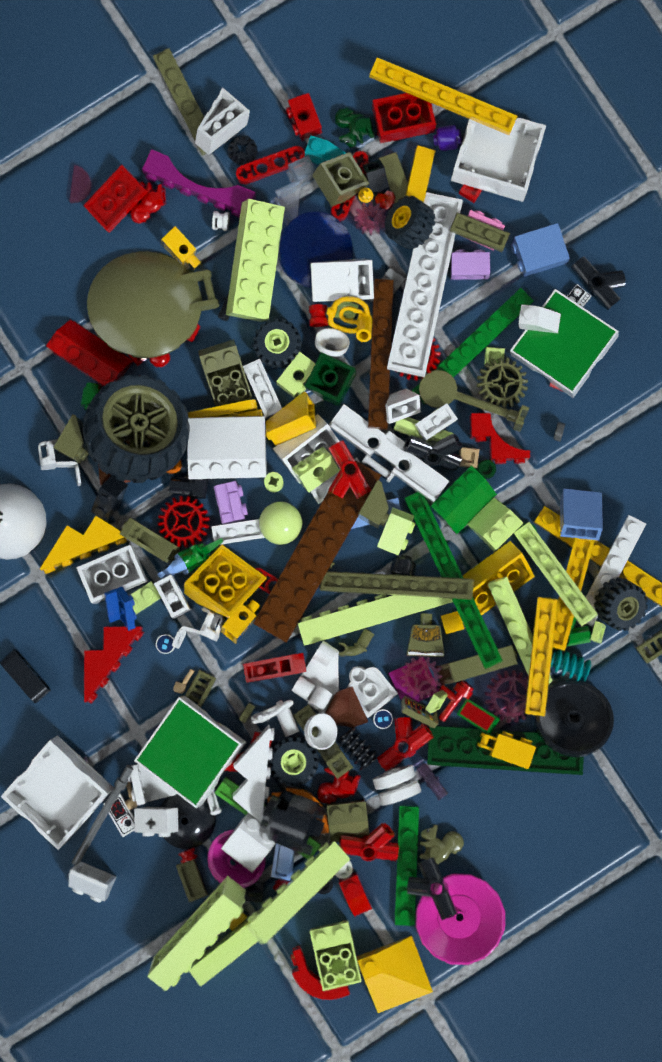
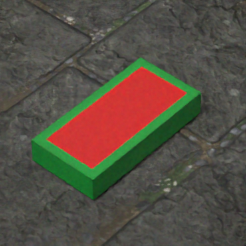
(478, 716)

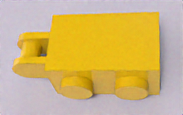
(509, 749)

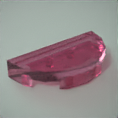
(80, 185)

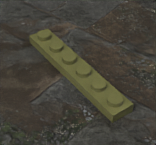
(180, 91)

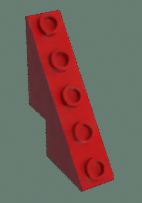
(100, 663)

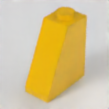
(291, 420)

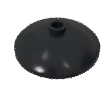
(199, 827)

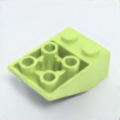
(335, 955)

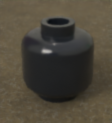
(403, 566)

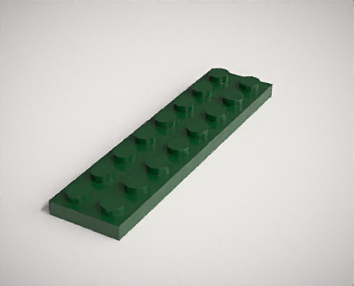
(459, 749)

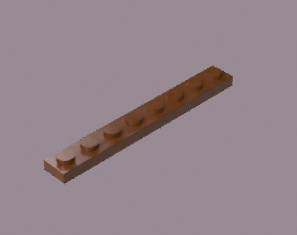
(380, 353)

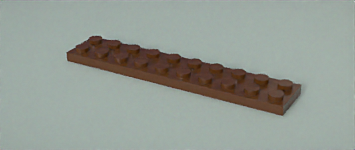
(312, 558)

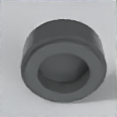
(559, 431)

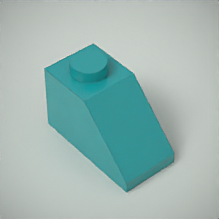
(321, 150)

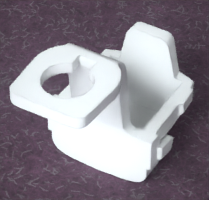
(49, 461)
(207, 630)

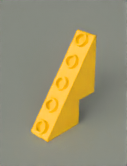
(75, 545)

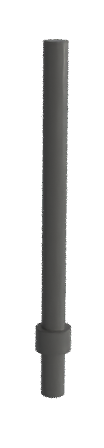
(120, 784)

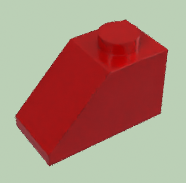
(355, 894)

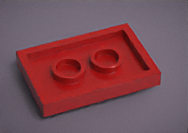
(115, 198)

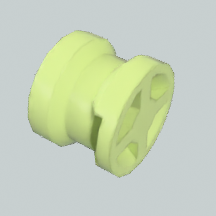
(276, 482)

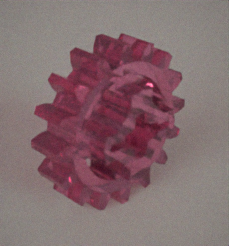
(432, 681)

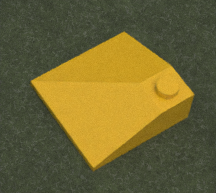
(223, 582)
(394, 974)

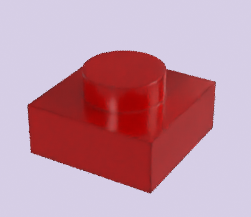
(470, 193)

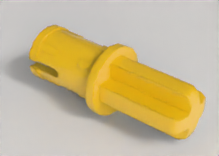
(365, 195)

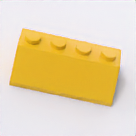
(505, 562)

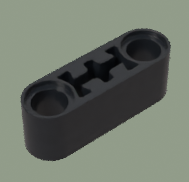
(25, 676)

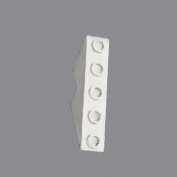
(254, 768)

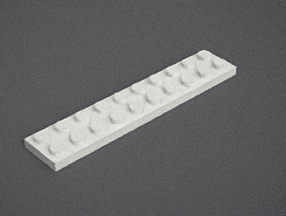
(424, 290)

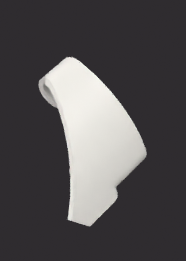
(321, 679)

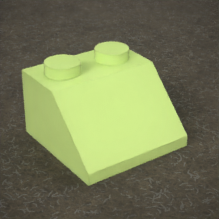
(495, 524)

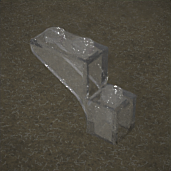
(300, 174)

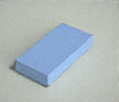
(283, 862)

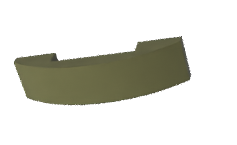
(333, 755)

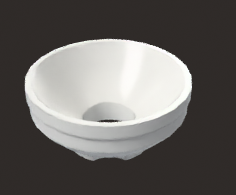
(334, 339)
(327, 731)

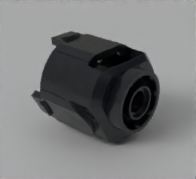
(292, 820)

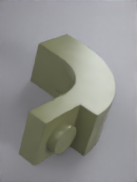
(149, 540)

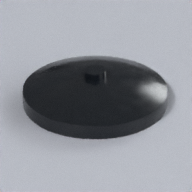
(575, 719)

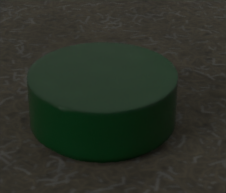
(486, 469)

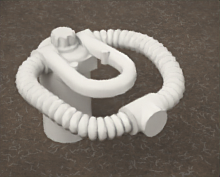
(284, 715)

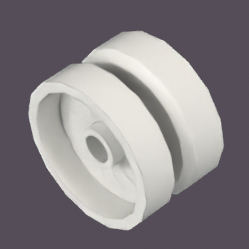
(397, 787)

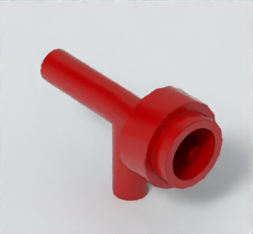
(463, 690)

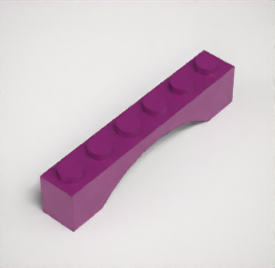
(160, 168)

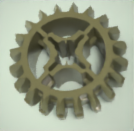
(494, 383)

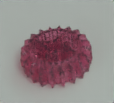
(511, 687)

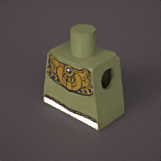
(425, 639)

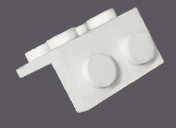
(147, 786)

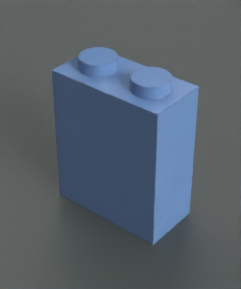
(540, 250)
(581, 514)

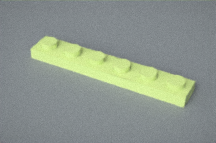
(555, 574)
(513, 619)

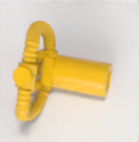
(363, 322)

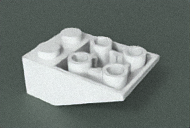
(342, 279)

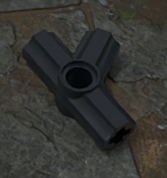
(607, 282)
(436, 452)
(425, 887)

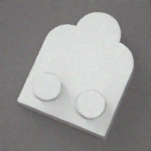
(371, 688)

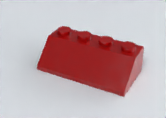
(88, 353)

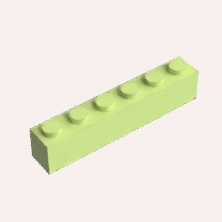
(297, 892)

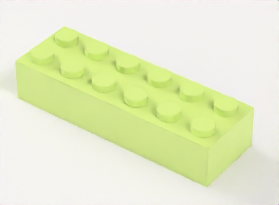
(255, 260)
(197, 933)

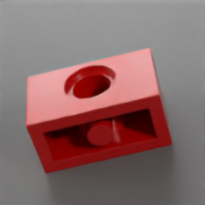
(304, 106)

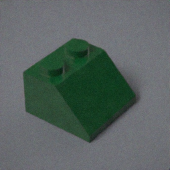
(330, 379)

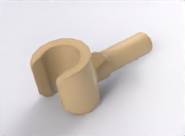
(180, 687)
(130, 803)

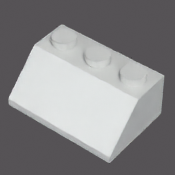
(304, 445)

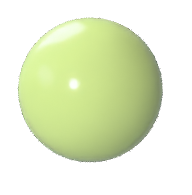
(280, 523)

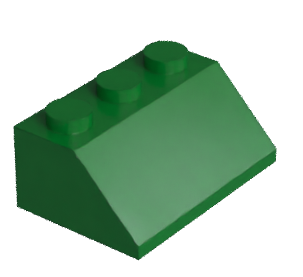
(463, 500)

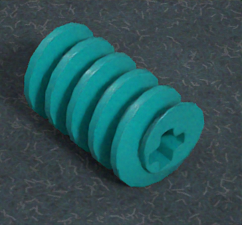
(570, 665)

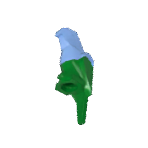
(189, 559)

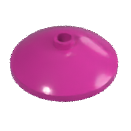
(221, 867)

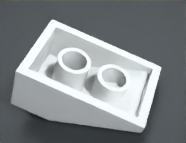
(91, 881)

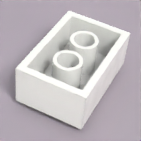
(111, 572)

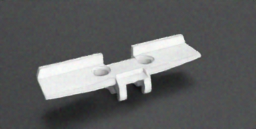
(390, 447)

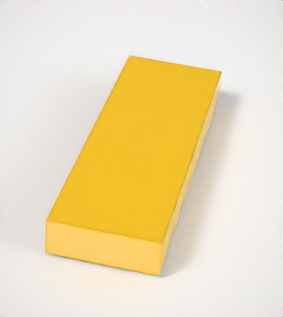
(420, 172)

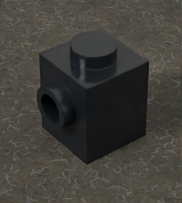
(376, 176)

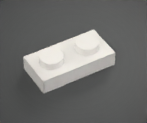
(436, 422)

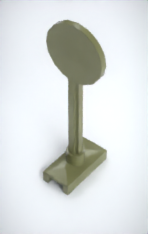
(441, 389)

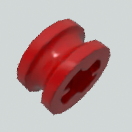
(187, 855)

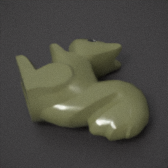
(438, 848)

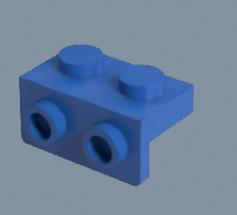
(120, 606)

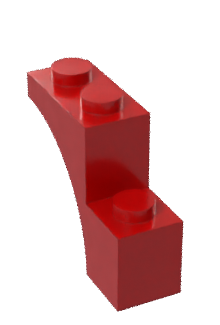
(500, 452)

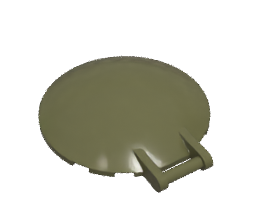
(147, 303)

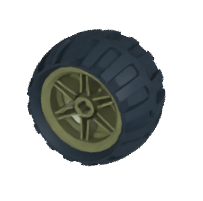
(162, 410)

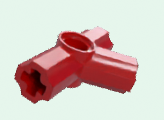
(344, 481)
(404, 734)
(373, 845)

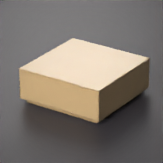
(469, 457)

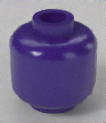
(448, 138)

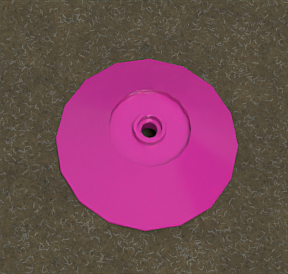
(472, 936)

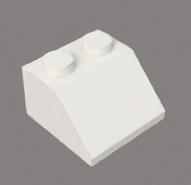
(248, 843)

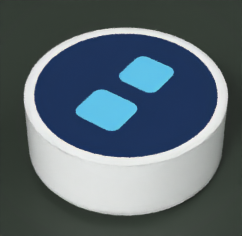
(164, 644)
(383, 719)

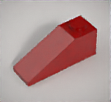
(274, 667)

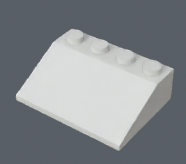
(227, 447)

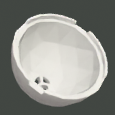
(22, 521)

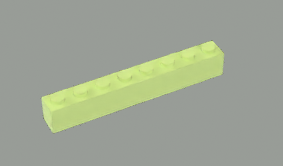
(364, 615)

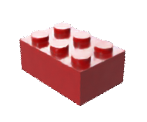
(402, 117)

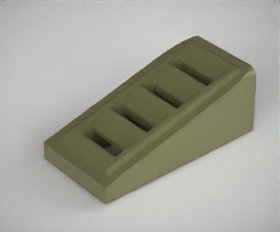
(640, 648)
(205, 676)

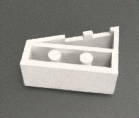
(221, 122)

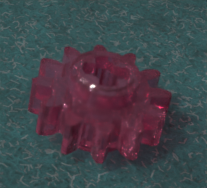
(369, 225)

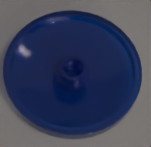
(310, 240)

